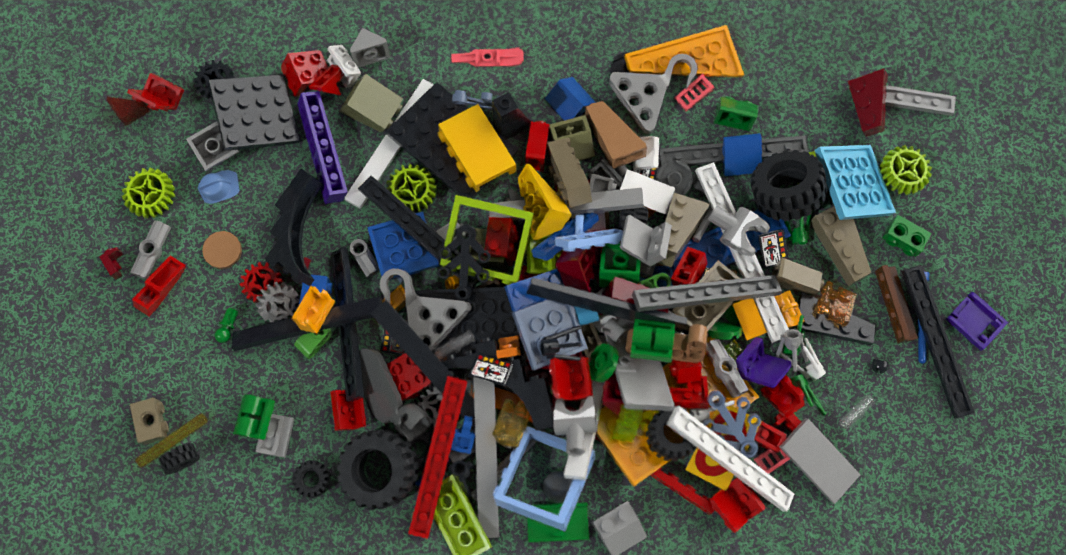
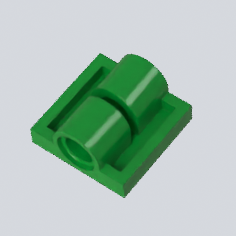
(652, 340)
(254, 417)

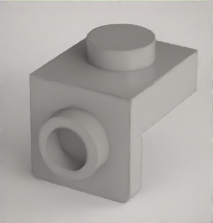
(601, 183)

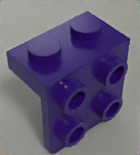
(761, 368)

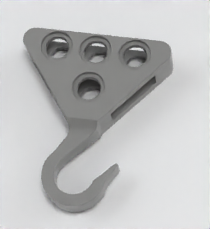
(657, 83)
(438, 309)

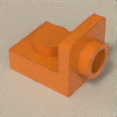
(508, 347)

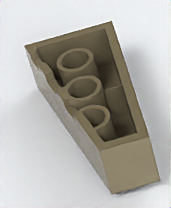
(568, 173)
(685, 217)
(842, 245)

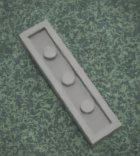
(920, 100)

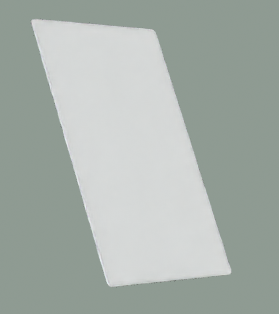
(655, 194)

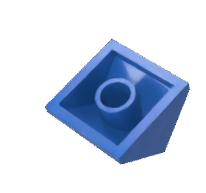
(569, 98)

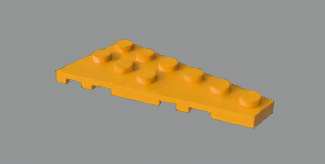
(710, 50)

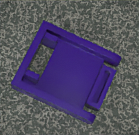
(973, 317)

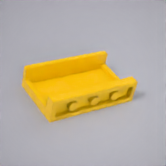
(476, 147)

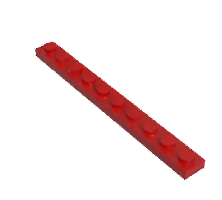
(671, 482)

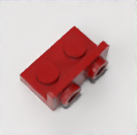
(784, 397)

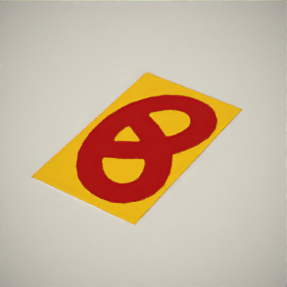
(705, 466)

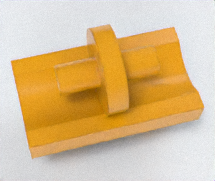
(789, 308)

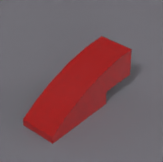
(158, 285)

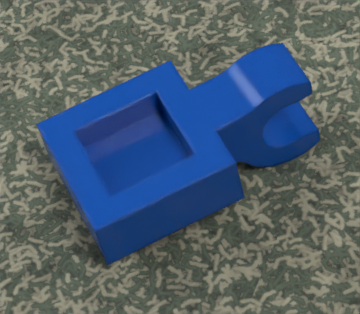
(464, 439)

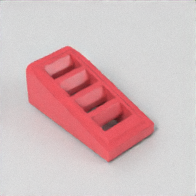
(704, 81)
(773, 466)

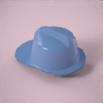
(218, 186)

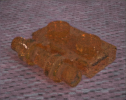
(842, 305)

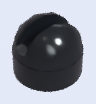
(879, 364)

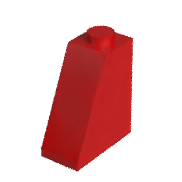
(537, 145)

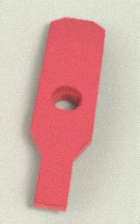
(499, 57)

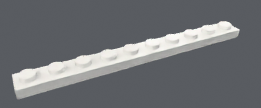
(748, 265)

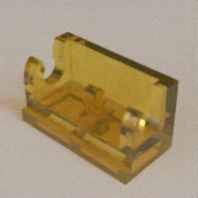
(511, 423)

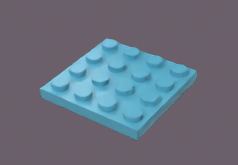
(855, 181)

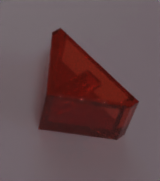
(127, 110)

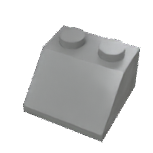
(209, 147)
(619, 529)

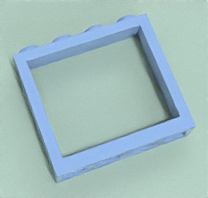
(558, 521)

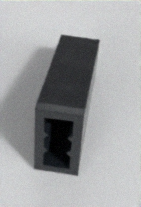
(509, 116)

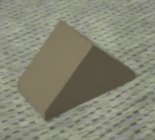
(591, 338)

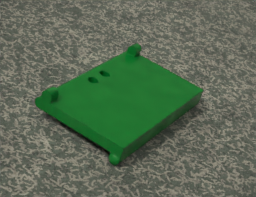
(576, 529)

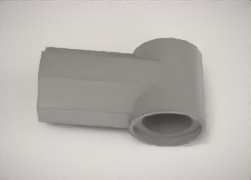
(365, 259)
(617, 328)

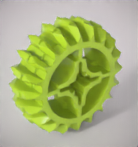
(898, 158)
(146, 180)
(418, 186)

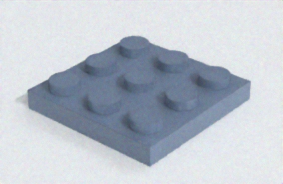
(546, 320)

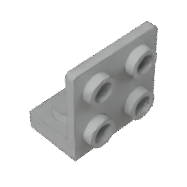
(644, 242)

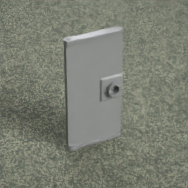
(641, 381)

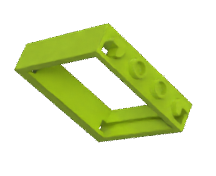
(528, 216)

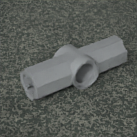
(156, 239)
(731, 379)

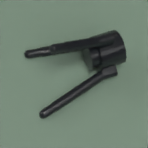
(550, 347)
(462, 471)

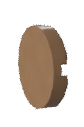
(222, 250)

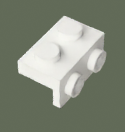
(341, 58)

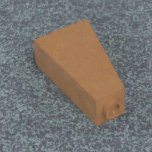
(614, 136)

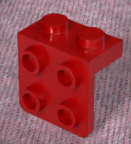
(303, 69)
(158, 94)
(501, 239)
(407, 377)
(571, 379)
(736, 504)

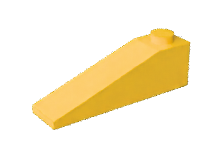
(548, 208)

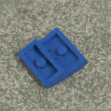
(741, 154)

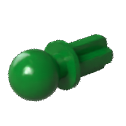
(223, 334)

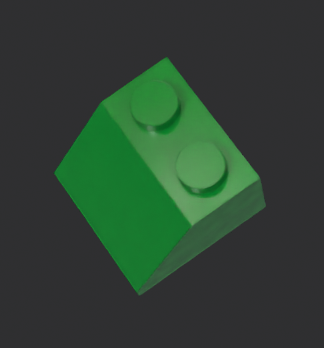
(736, 113)
(618, 264)

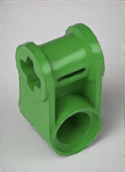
(311, 343)

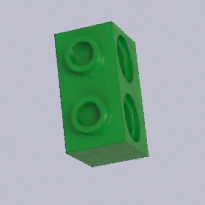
(907, 232)

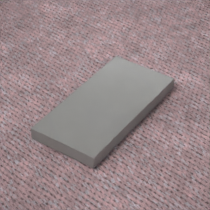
(819, 460)

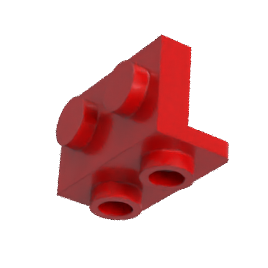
(347, 414)

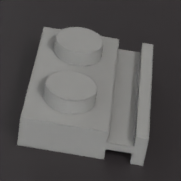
(277, 437)

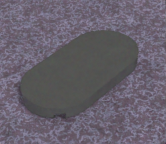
(378, 385)

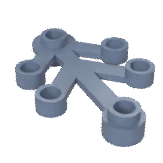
(461, 98)
(735, 426)

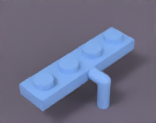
(585, 240)

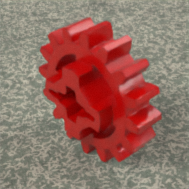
(254, 285)

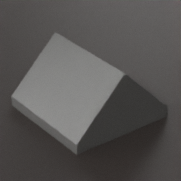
(369, 49)

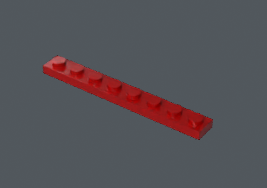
(437, 457)

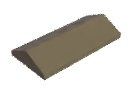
(707, 313)

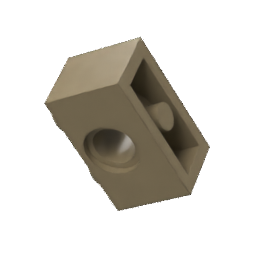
(141, 412)

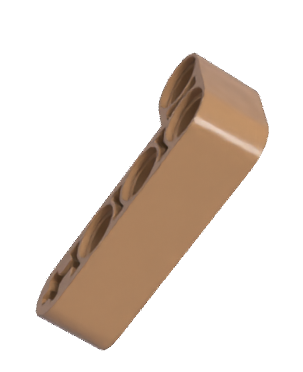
(685, 347)

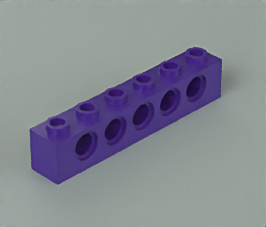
(322, 147)

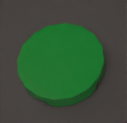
(724, 331)
(603, 362)

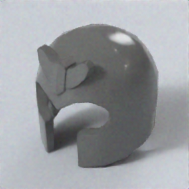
(410, 421)
(556, 487)

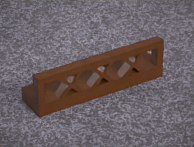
(896, 304)

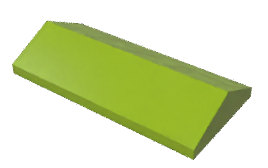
(459, 521)

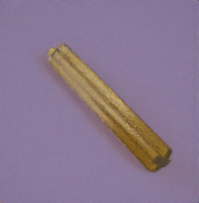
(171, 440)

